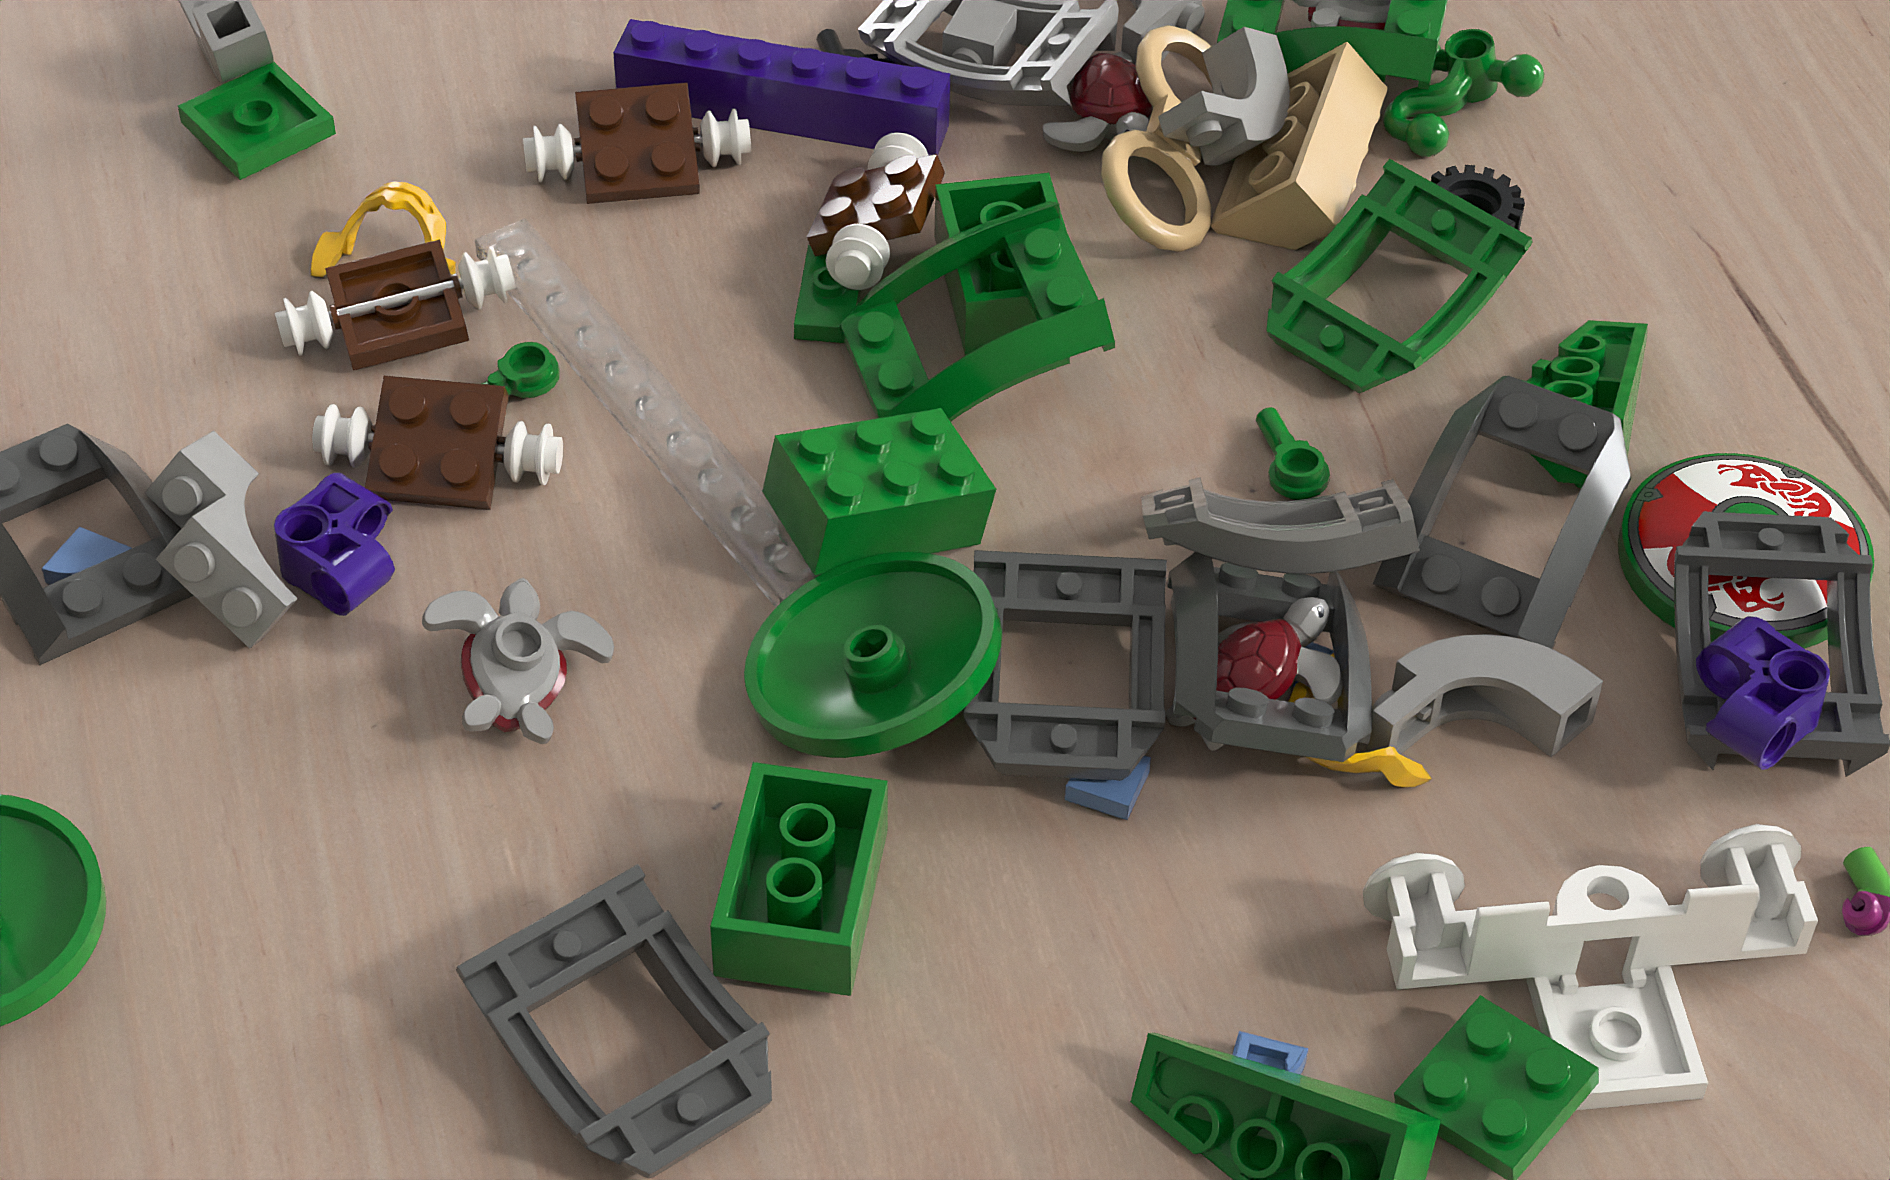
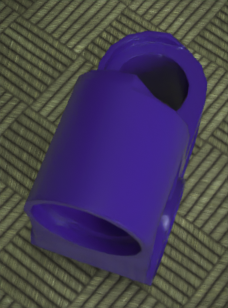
(331, 545)
(1769, 688)

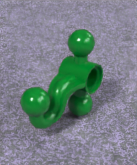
(1471, 78)

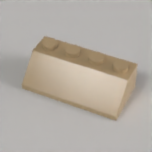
(1303, 176)

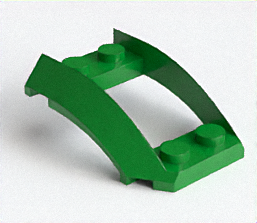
(1402, 50)
(1424, 216)
(1053, 281)

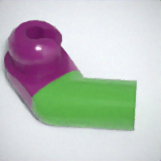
(1870, 906)

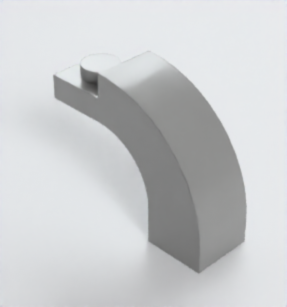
(229, 36)
(1246, 99)
(1486, 679)

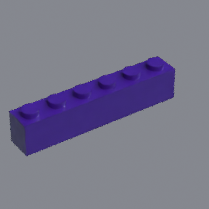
(787, 86)

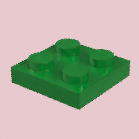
(256, 120)
(1498, 1088)

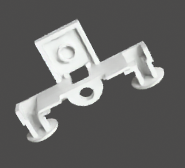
(1626, 1029)

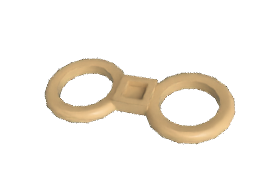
(1172, 155)

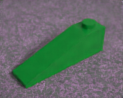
(1597, 367)
(1277, 1122)

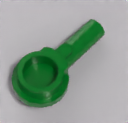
(526, 370)
(1297, 467)

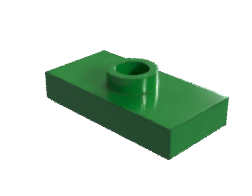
(822, 302)

